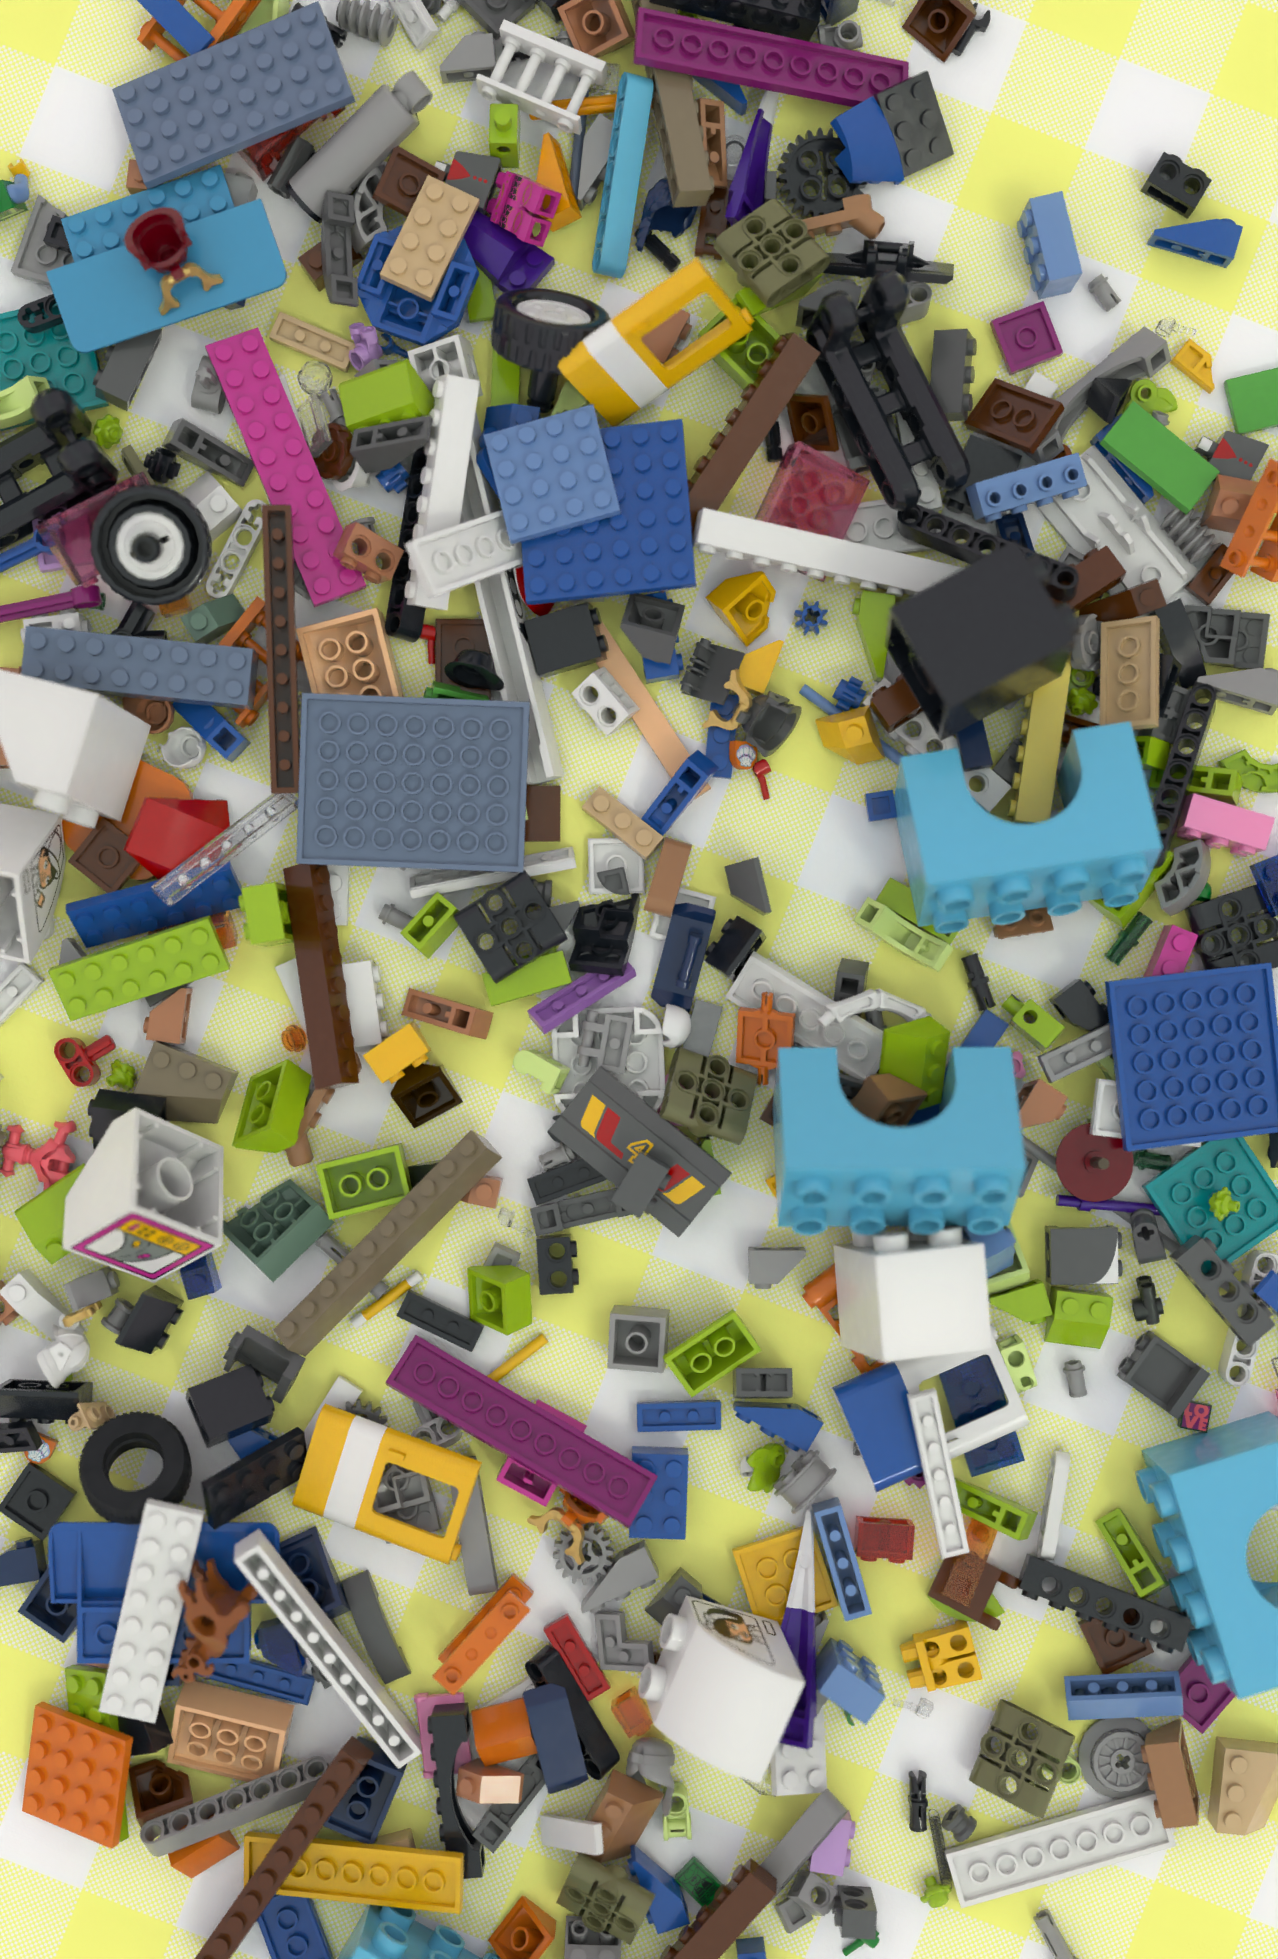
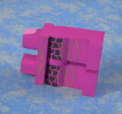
(519, 204)

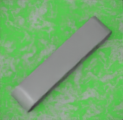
(476, 1544)
(804, 1838)

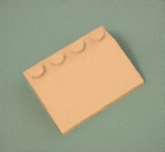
(350, 656)
(228, 1732)

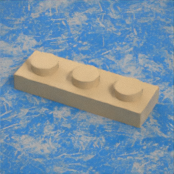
(312, 341)
(622, 823)

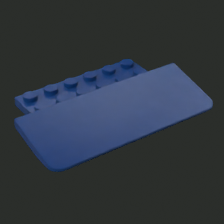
(93, 1568)

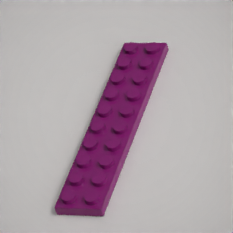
(761, 59)
(522, 1431)

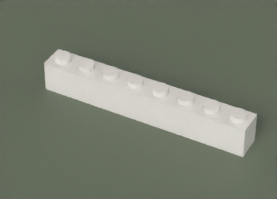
(444, 471)

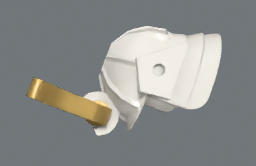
(69, 1350)

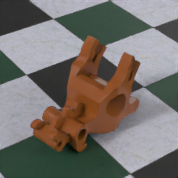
(210, 1616)

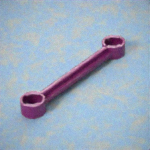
(76, 598)

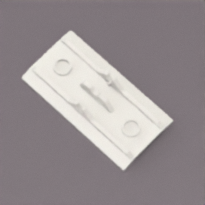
(1115, 517)

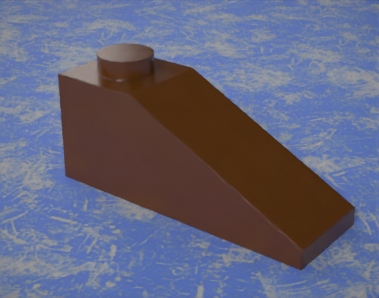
(1127, 603)

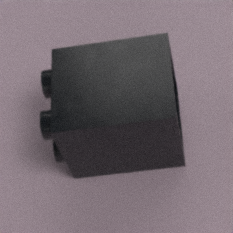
(981, 638)

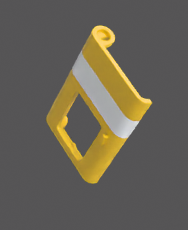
(622, 373)
(346, 1472)

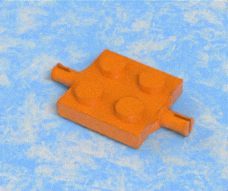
(761, 1034)

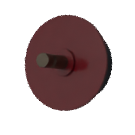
(1093, 1165)

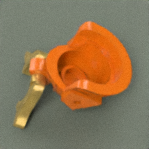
(575, 1511)

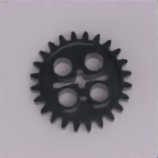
(798, 176)

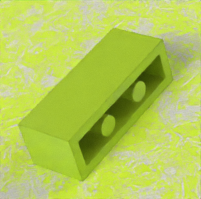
(541, 975)

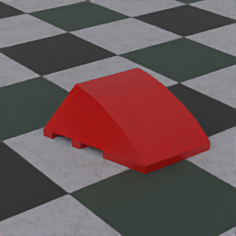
(174, 830)

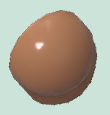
(153, 712)

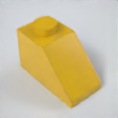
(758, 667)

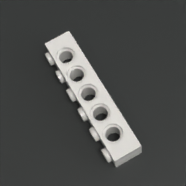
(992, 785)

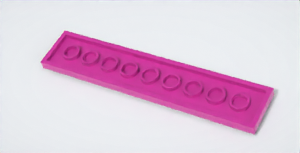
(283, 462)

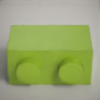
(431, 925)

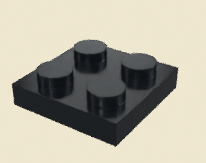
(37, 1500)

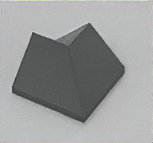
(748, 885)

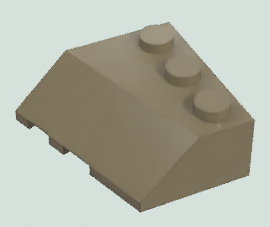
(191, 1084)

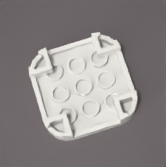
(644, 1062)

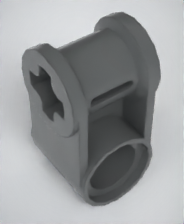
(1146, 1236)

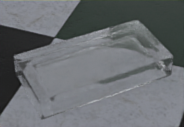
(314, 425)

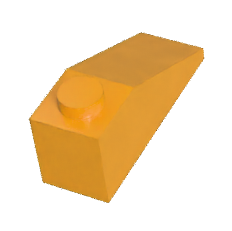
(555, 175)

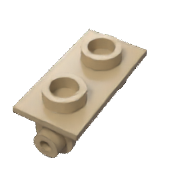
(90, 1416)

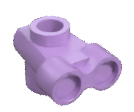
(365, 343)

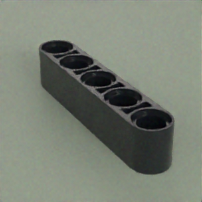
(595, 1744)

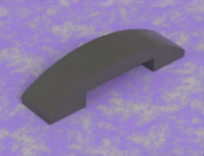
(336, 249)
(575, 1212)
(374, 1627)
(500, 1818)

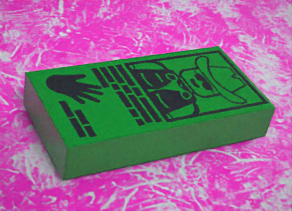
(698, 1881)

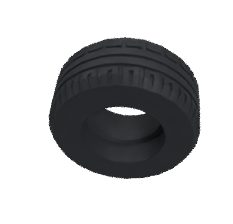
(124, 1434)

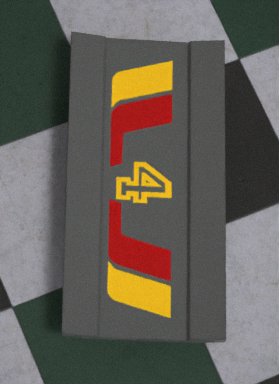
(611, 1127)

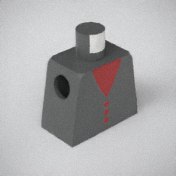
(473, 175)
(1233, 454)

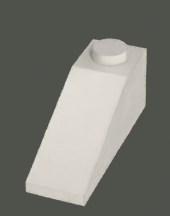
(34, 1302)

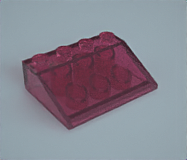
(812, 494)

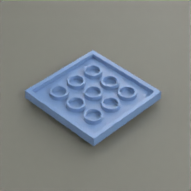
(552, 474)

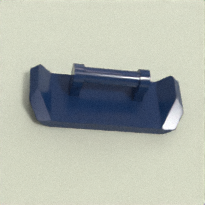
(683, 955)
(555, 1737)

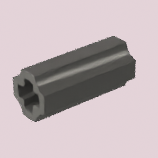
(291, 161)

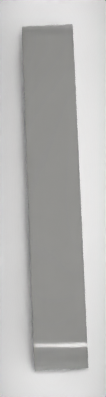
(224, 1805)

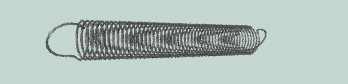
(939, 1849)

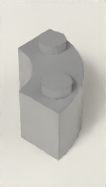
(367, 212)
(1186, 877)

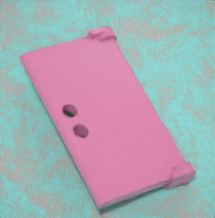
(425, 1705)

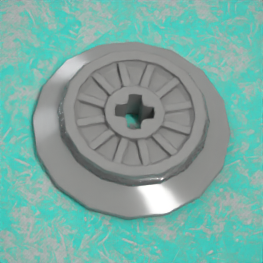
(1099, 1757)

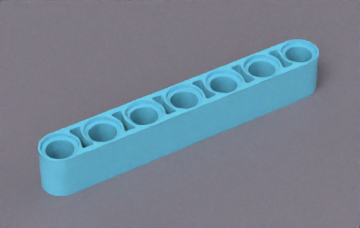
(622, 175)

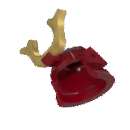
(163, 244)

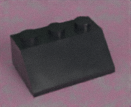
(41, 1401)

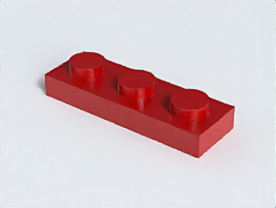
(577, 1656)

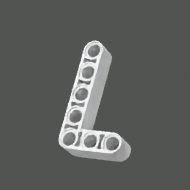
(1245, 1358)

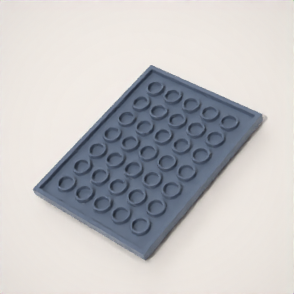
(412, 782)

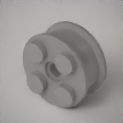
(804, 1480)

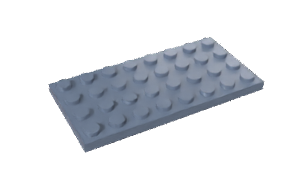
(233, 95)

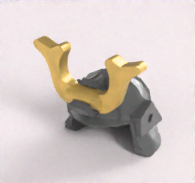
(765, 718)

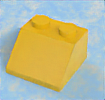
(398, 1053)

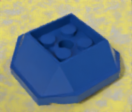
(406, 314)

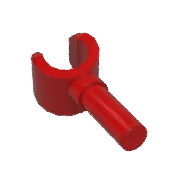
(429, 633)
(760, 769)

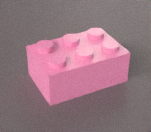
(1224, 825)

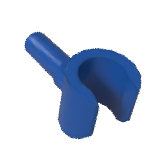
(392, 347)

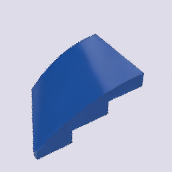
(869, 145)

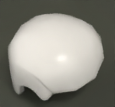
(184, 748)
(675, 1026)

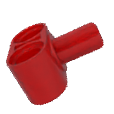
(83, 1056)

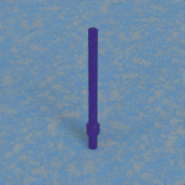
(1109, 1205)

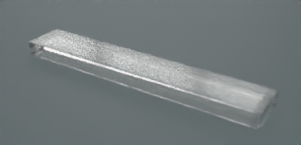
(224, 847)

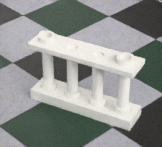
(541, 50)

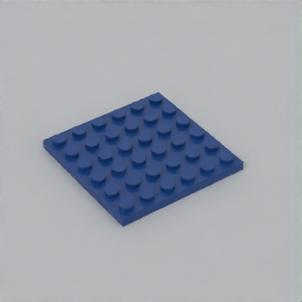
(630, 552)
(1195, 1055)

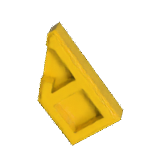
(1195, 364)

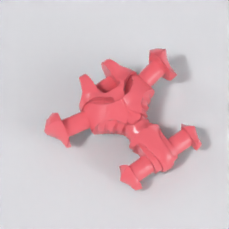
(49, 1161)

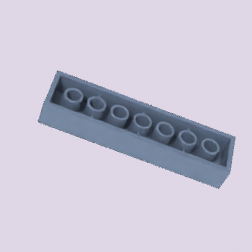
(142, 667)

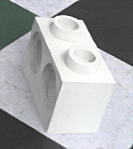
(609, 696)

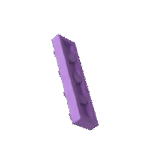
(576, 998)

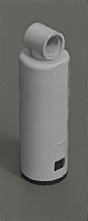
(360, 144)

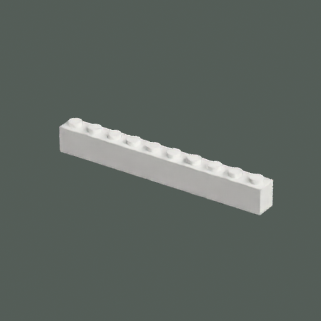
(816, 554)
(327, 1648)

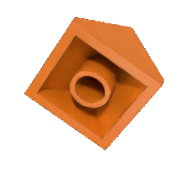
(503, 1732)
(203, 1854)
(524, 1932)

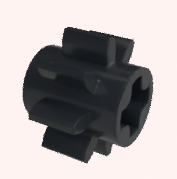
(162, 465)

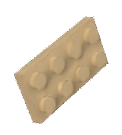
(429, 238)
(1130, 672)

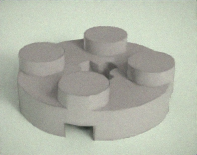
(1088, 644)

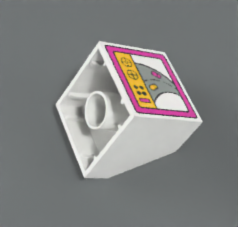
(147, 1198)

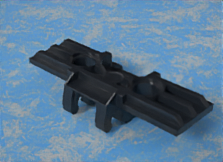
(867, 264)

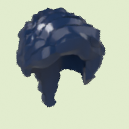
(661, 216)

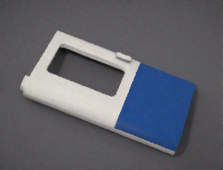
(882, 1420)

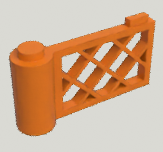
(823, 1294)

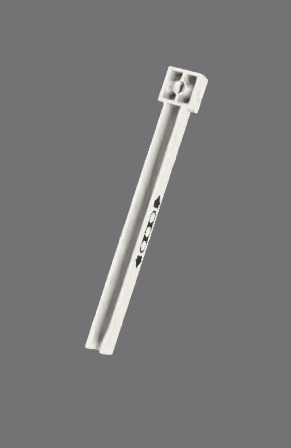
(497, 594)

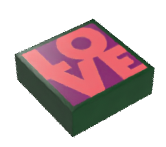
(1196, 1416)

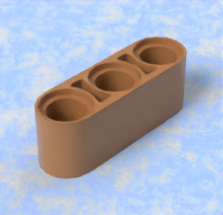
(667, 877)

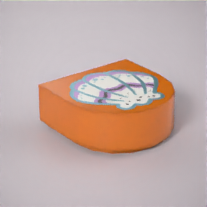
(742, 754)
(44, 1452)

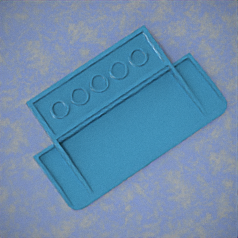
(112, 297)

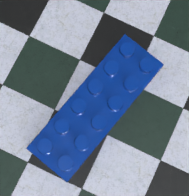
(140, 910)

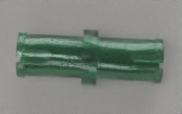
(1128, 938)

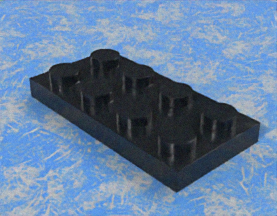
(254, 1478)

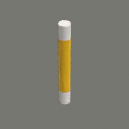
(386, 1299)

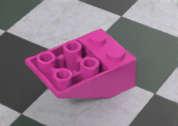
(526, 1481)

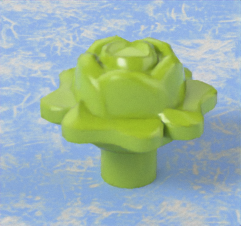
(108, 431)
(1081, 701)
(122, 1075)
(1222, 1203)
(935, 1894)

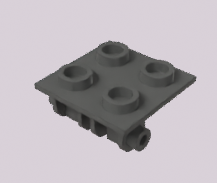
(710, 672)

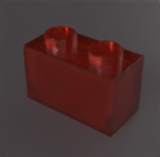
(884, 1539)

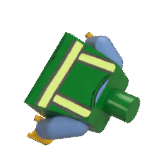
(16, 193)

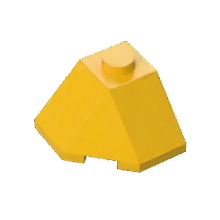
(744, 604)
(851, 735)

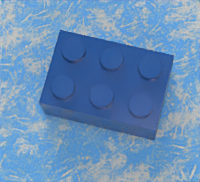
(666, 1504)

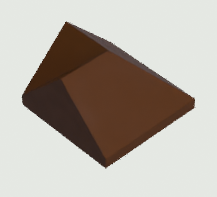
(940, 24)
(813, 421)

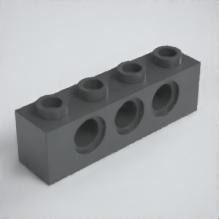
(1257, 1318)

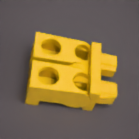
(944, 1656)

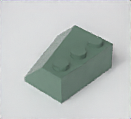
(278, 1228)

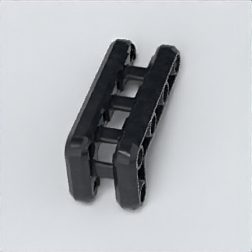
(908, 393)
(60, 442)

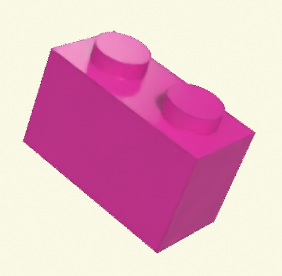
(1171, 951)

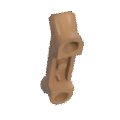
(856, 214)
(301, 1151)

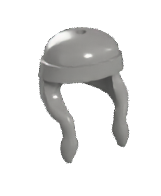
(652, 1760)

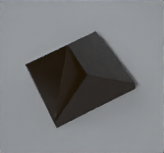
(425, 1093)

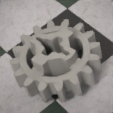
(593, 1556)

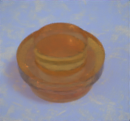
(294, 1038)

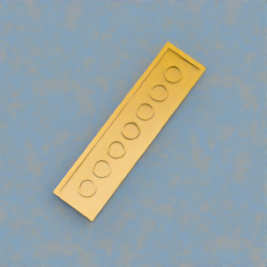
(367, 1873)

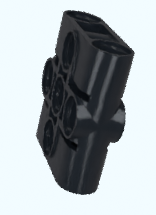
(1243, 903)
(475, 925)

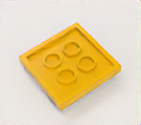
(768, 1572)

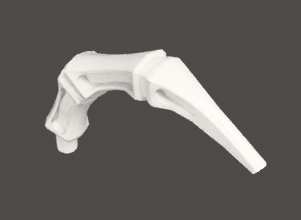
(869, 1001)

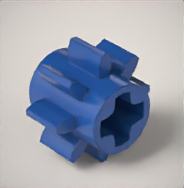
(393, 478)
(807, 625)
(849, 694)

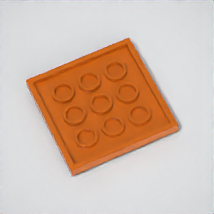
(77, 1774)

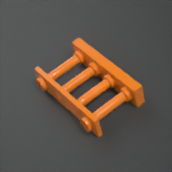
(227, 25)
(1254, 529)
(240, 636)
(483, 1634)

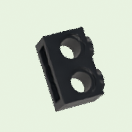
(1172, 192)
(549, 1264)

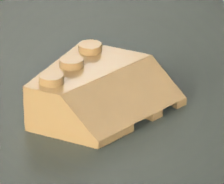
(1242, 1785)

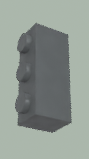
(126, 368)
(953, 371)

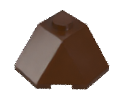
(158, 1790)

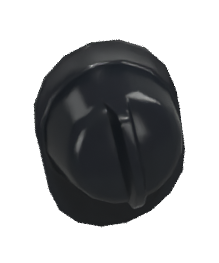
(473, 670)

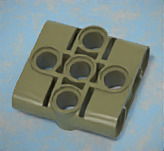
(774, 234)
(725, 1087)
(994, 1769)
(605, 1898)

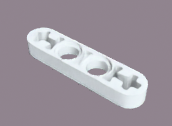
(232, 547)
(1053, 1505)

